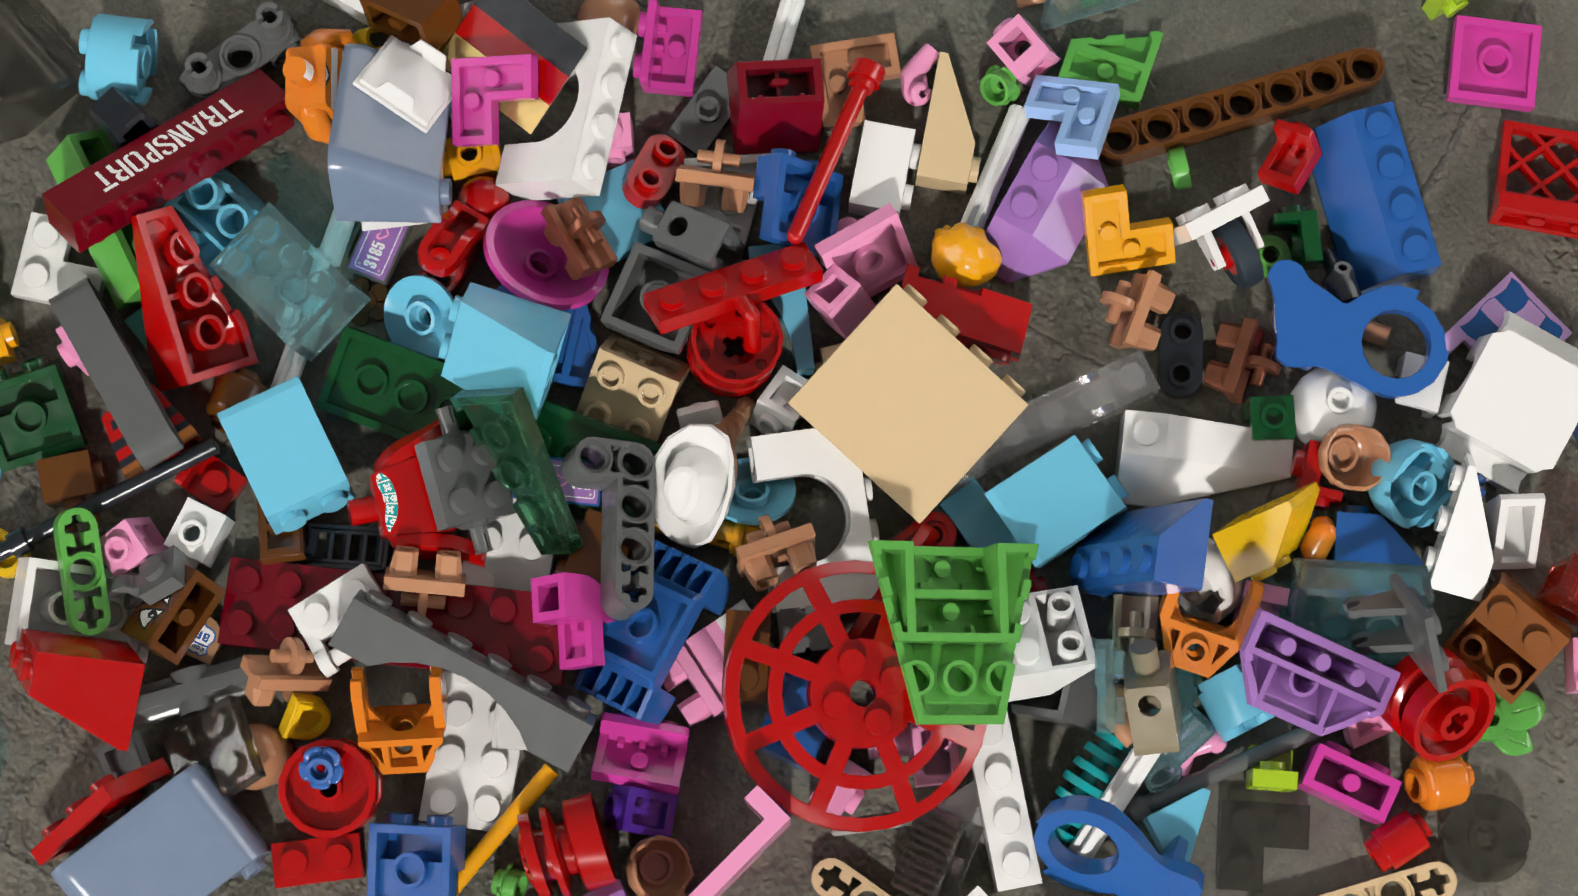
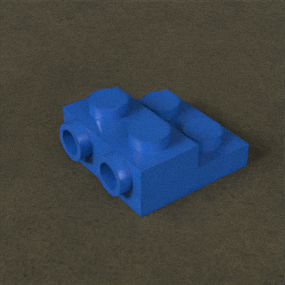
(781, 186)
(415, 856)

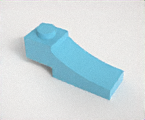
(794, 318)

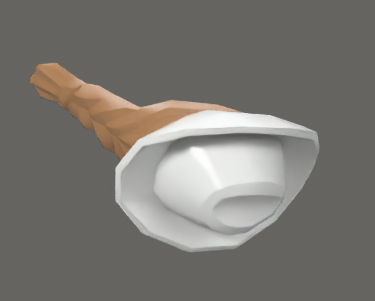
(698, 477)

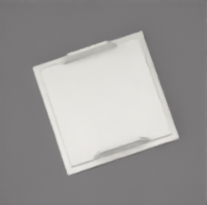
(408, 81)

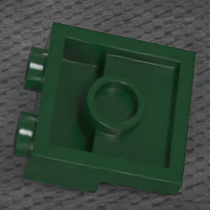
(37, 414)

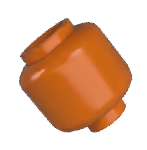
(1438, 784)

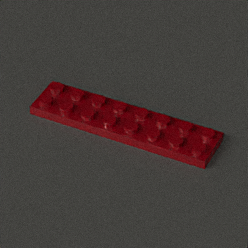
(489, 617)

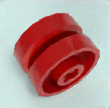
(1441, 723)
(320, 812)

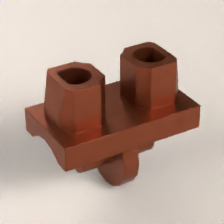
(579, 237)
(1245, 344)

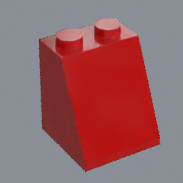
(82, 680)

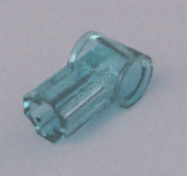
(1167, 769)

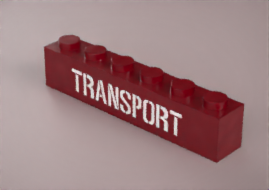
(168, 160)

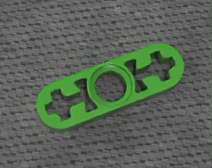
(98, 581)

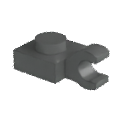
(156, 579)

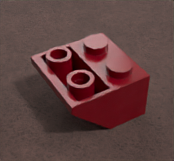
(776, 105)

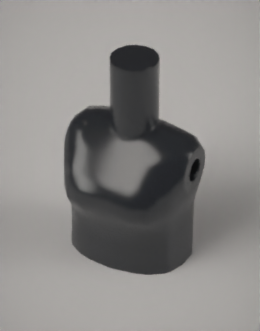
(1339, 277)

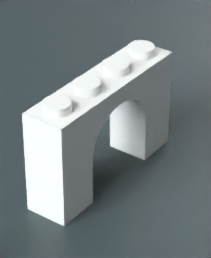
(577, 155)
(815, 457)

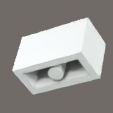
(883, 168)

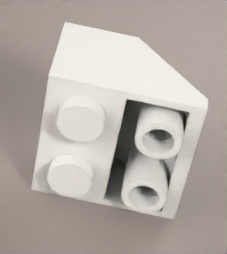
(1052, 645)

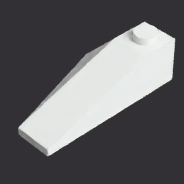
(1189, 458)

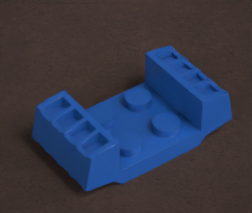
(647, 644)

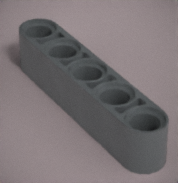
(116, 374)

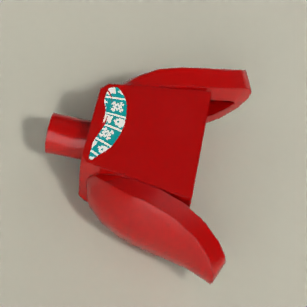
(402, 502)

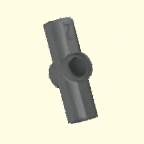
(189, 691)

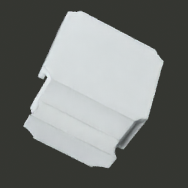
(1513, 404)

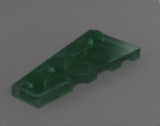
(513, 439)

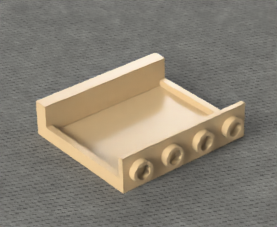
(909, 401)

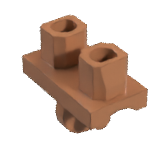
(695, 180)
(1130, 308)
(773, 547)
(445, 580)
(283, 670)

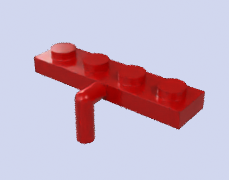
(734, 289)

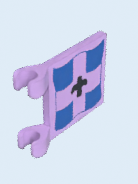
(1488, 314)

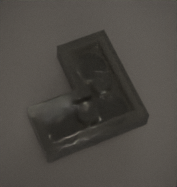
(220, 738)
(1248, 829)

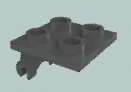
(1415, 636)

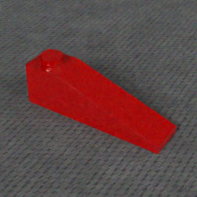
(185, 314)

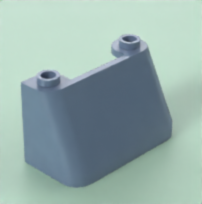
(380, 161)
(170, 844)

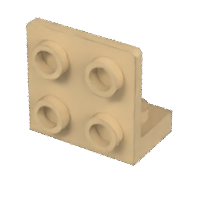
(632, 386)

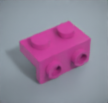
(669, 50)
(640, 753)

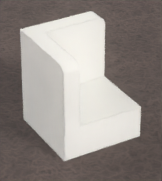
(1430, 397)

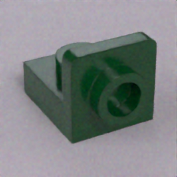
(1305, 241)
(1270, 417)

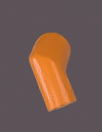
(1318, 539)

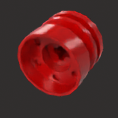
(742, 372)
(566, 847)

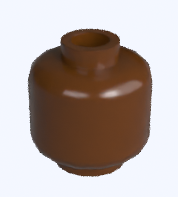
(230, 390)

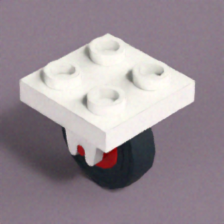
(1227, 233)

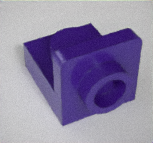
(640, 811)

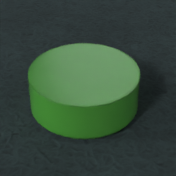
(1179, 168)

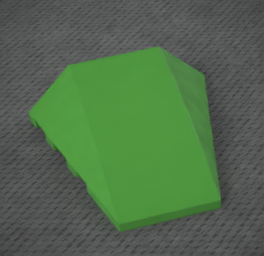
(955, 625)

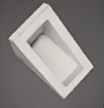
(1515, 529)

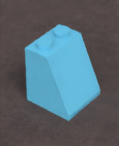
(503, 343)
(286, 456)
(1058, 499)

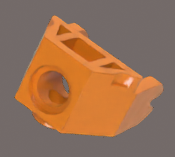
(1216, 641)
(383, 730)

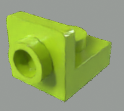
(1273, 774)

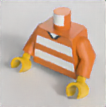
(314, 75)

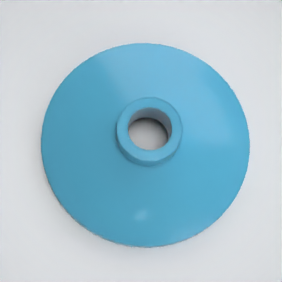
(407, 314)
(761, 498)

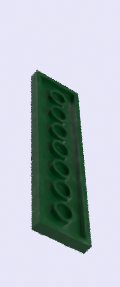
(402, 388)

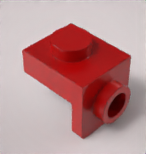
(1291, 157)
(1306, 468)

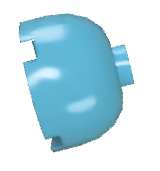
(1412, 483)

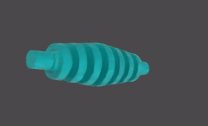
(1093, 771)

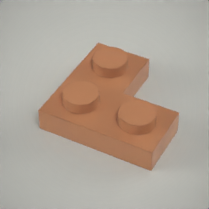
(836, 64)

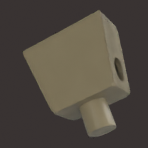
(1152, 684)

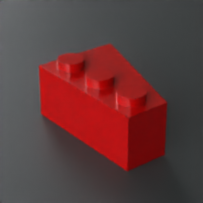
(984, 316)

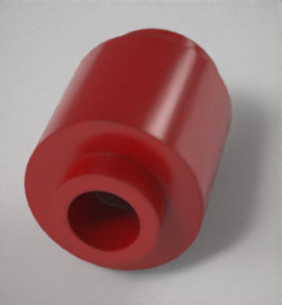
(1398, 841)

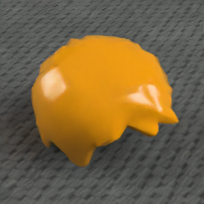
(964, 255)

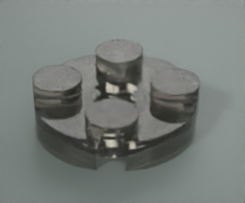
(1477, 863)

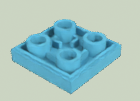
(621, 216)

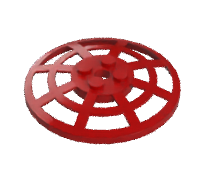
(833, 708)

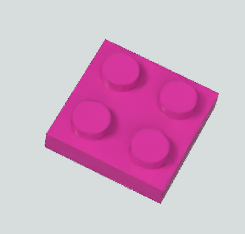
(1493, 63)

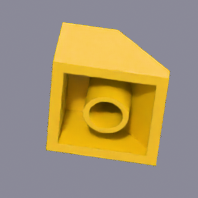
(1265, 536)

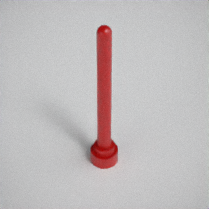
(864, 78)

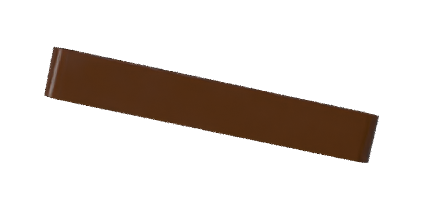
(1255, 93)

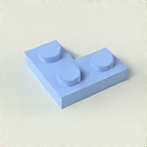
(1082, 108)

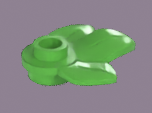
(1512, 721)

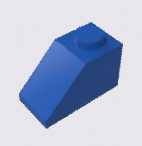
(1368, 539)

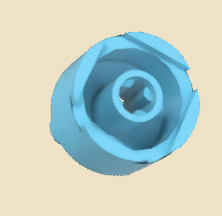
(119, 55)
(1227, 706)

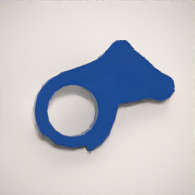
(1325, 333)
(1131, 871)

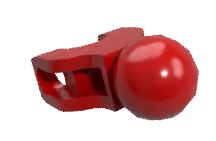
(457, 241)

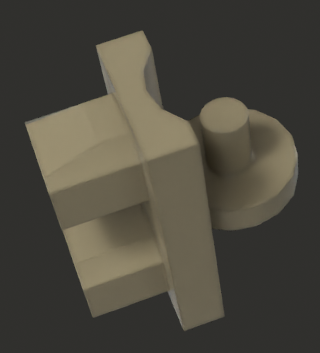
(1134, 619)

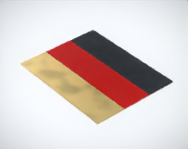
(518, 29)

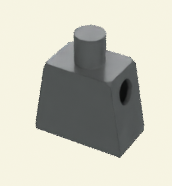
(693, 236)

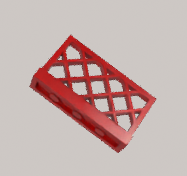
(1526, 210)

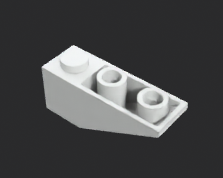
(1462, 549)

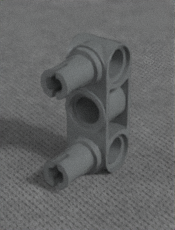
(262, 39)

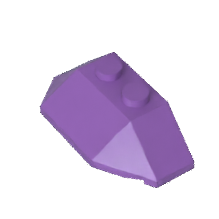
(1042, 210)
(1310, 677)

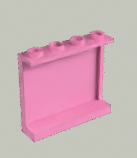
(773, 824)

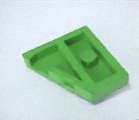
(1114, 61)

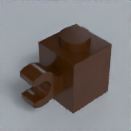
(72, 479)

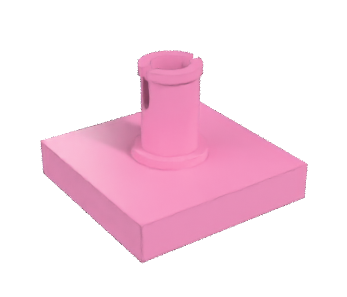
(869, 249)

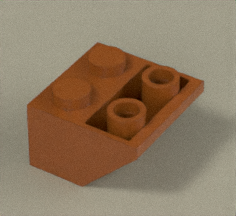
(1508, 637)

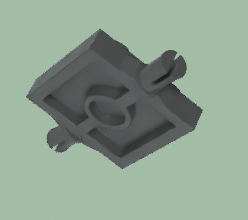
(461, 482)

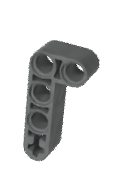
(618, 527)

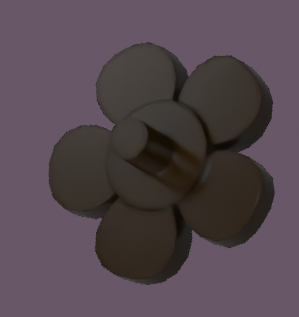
(376, 309)

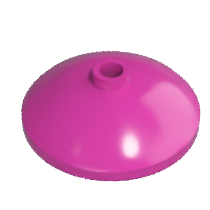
(530, 264)

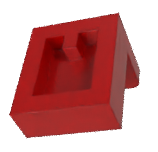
(213, 483)

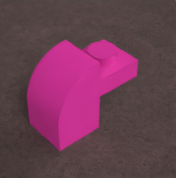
(576, 608)

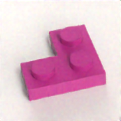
(479, 88)

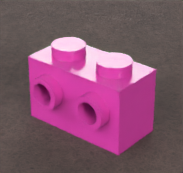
(1347, 783)

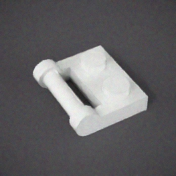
(323, 611)

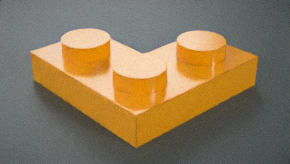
(1115, 243)

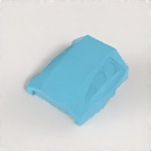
(216, 212)

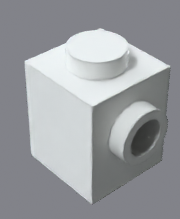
(199, 533)

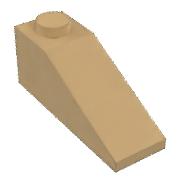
(948, 141)

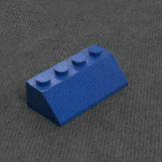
(1373, 199)
(1146, 552)

